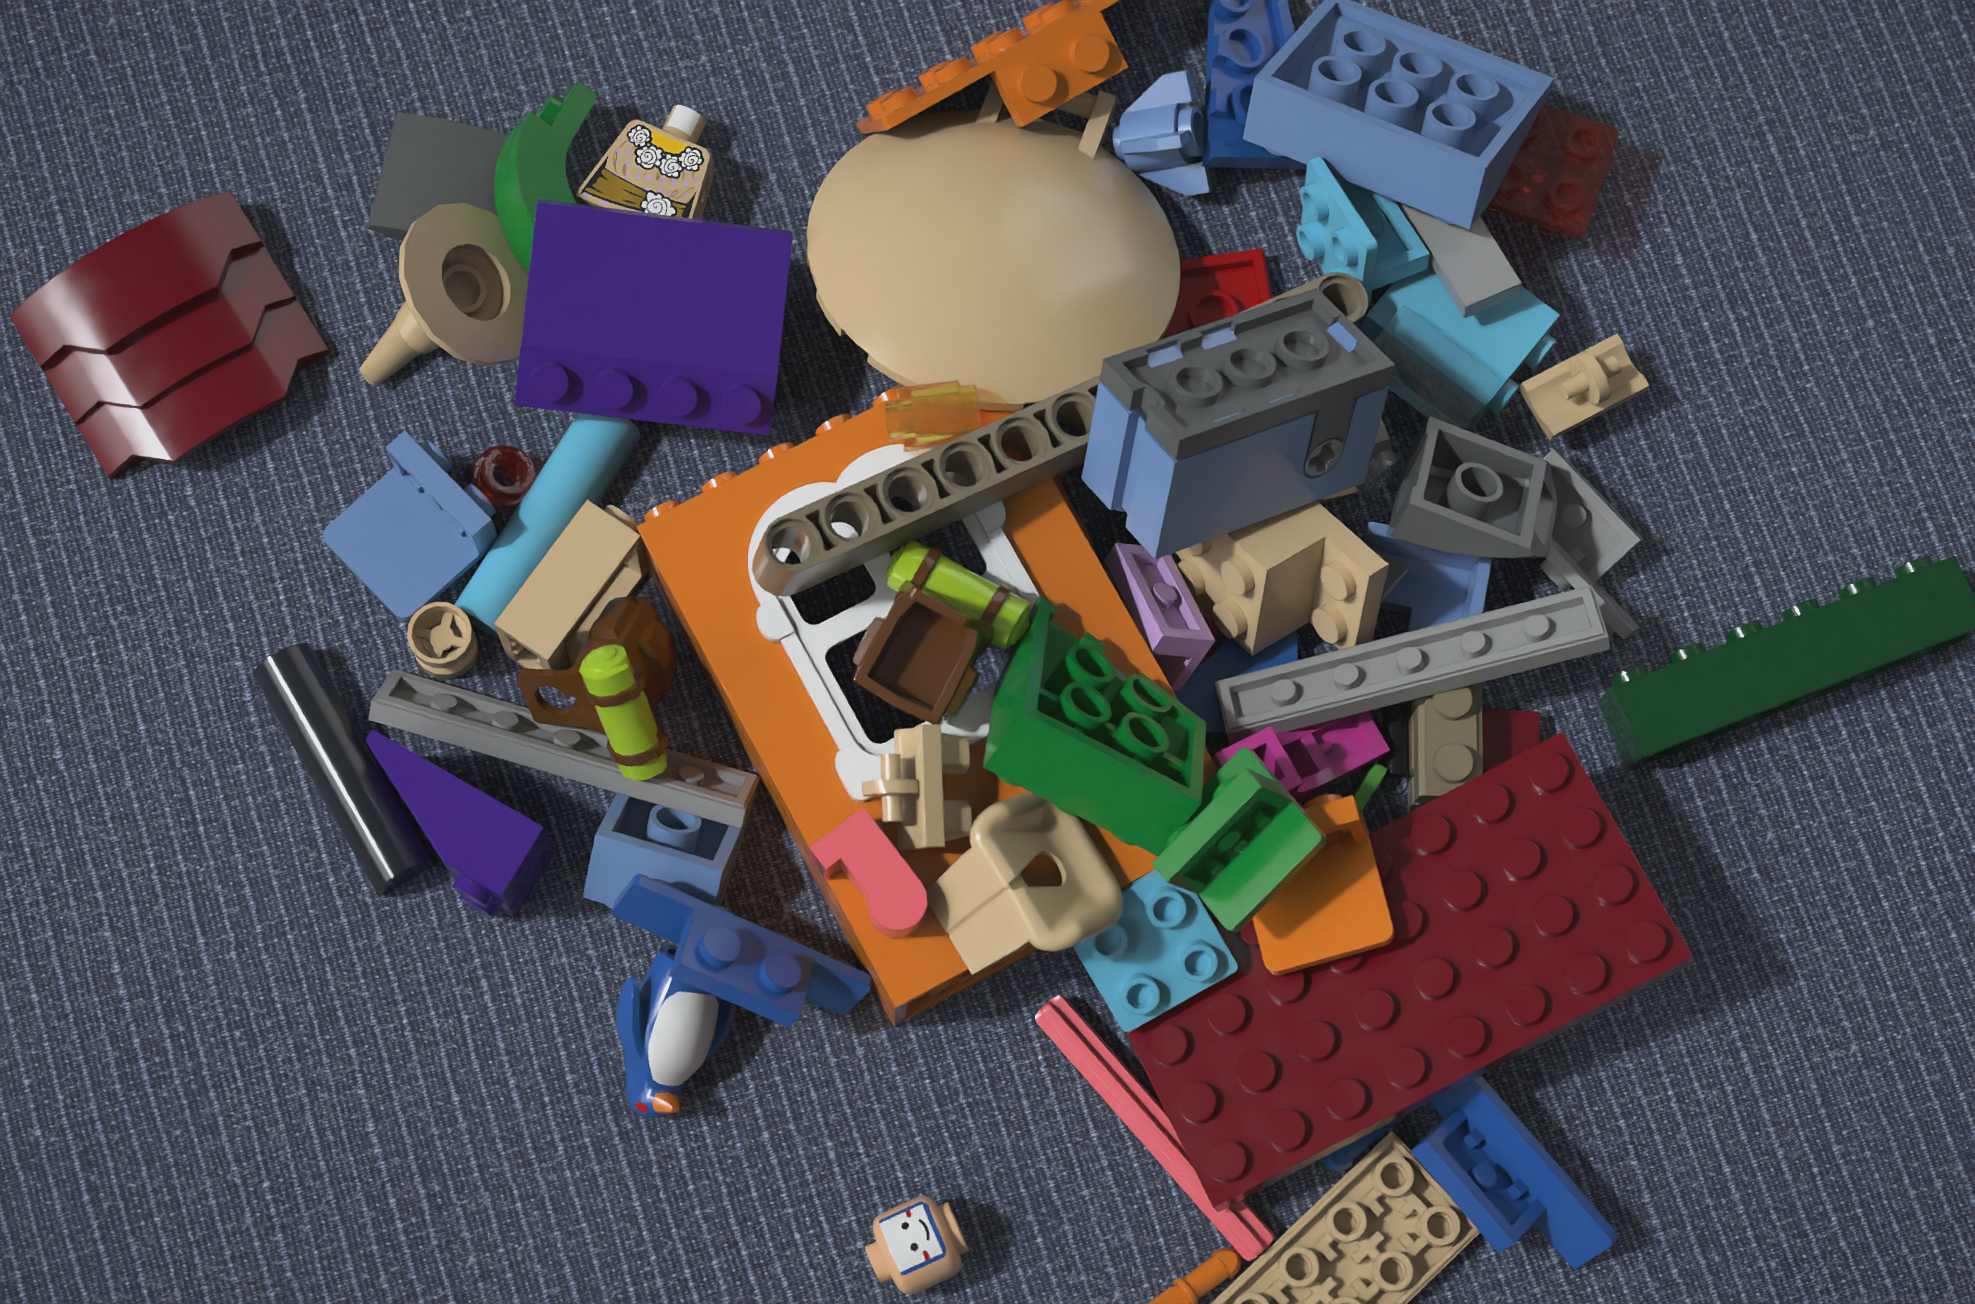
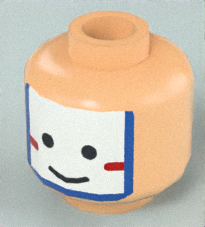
(916, 1245)

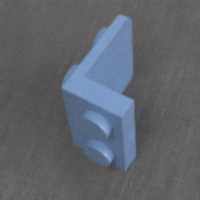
(413, 529)

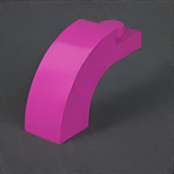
(1314, 755)

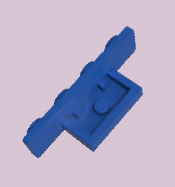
(738, 958)
(1507, 1177)

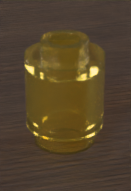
(932, 414)

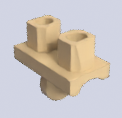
(1583, 387)
(914, 787)

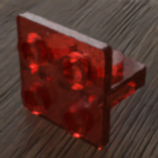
(1557, 172)

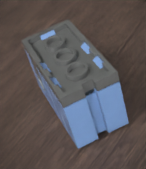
(1235, 421)

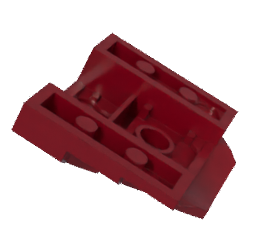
(169, 335)

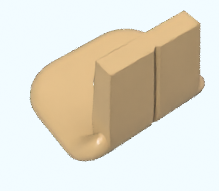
(991, 907)

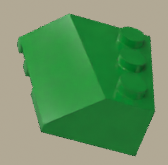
(1094, 737)

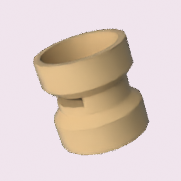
(436, 630)

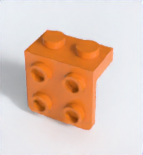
(1332, 902)

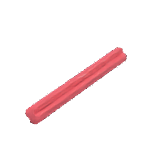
(1146, 1120)

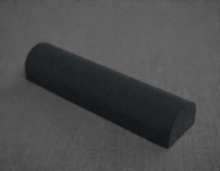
(342, 767)

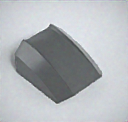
(1473, 496)

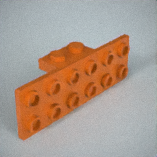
(1033, 69)

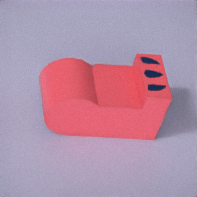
(877, 871)

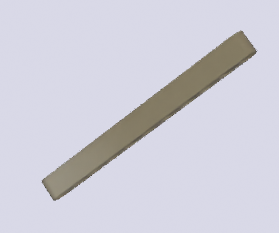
(974, 455)

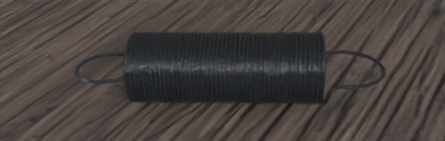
(1396, 738)

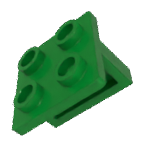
(1240, 842)

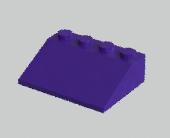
(653, 317)

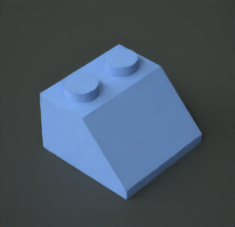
(662, 845)

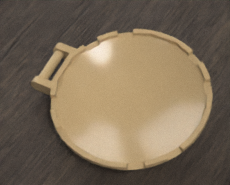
(992, 251)

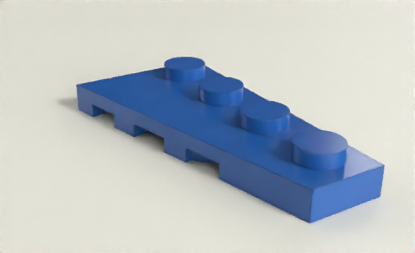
(1239, 45)

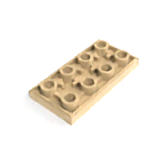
(1364, 1240)

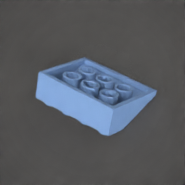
(1396, 109)

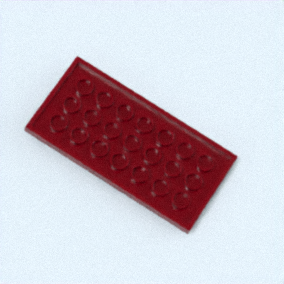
(1508, 929)

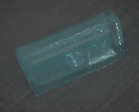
(1435, 371)

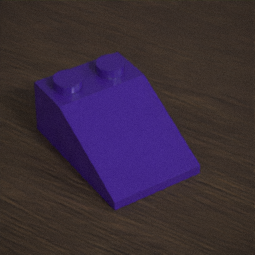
(481, 841)

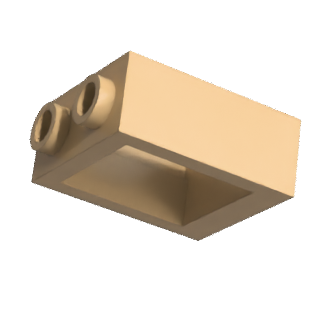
(564, 595)

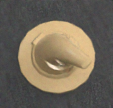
(458, 291)

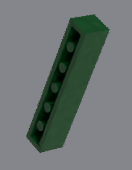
(1790, 661)

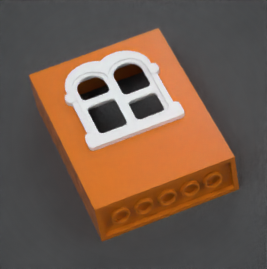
(792, 712)

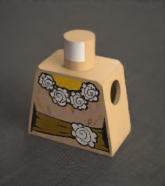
(654, 169)

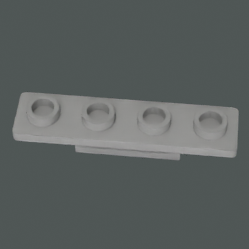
(1587, 541)

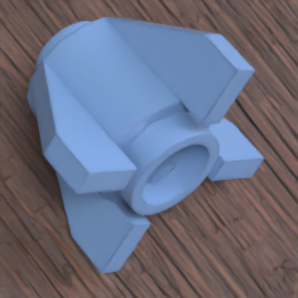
(1163, 136)

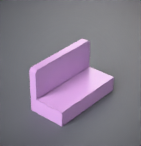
(1161, 610)

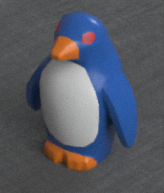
(666, 1034)

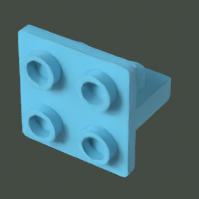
(1356, 231)
(1156, 952)

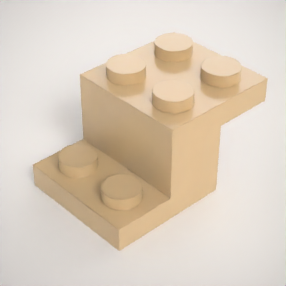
(1286, 574)

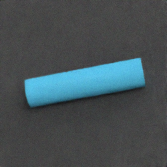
(575, 472)

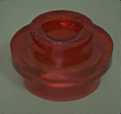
(514, 464)

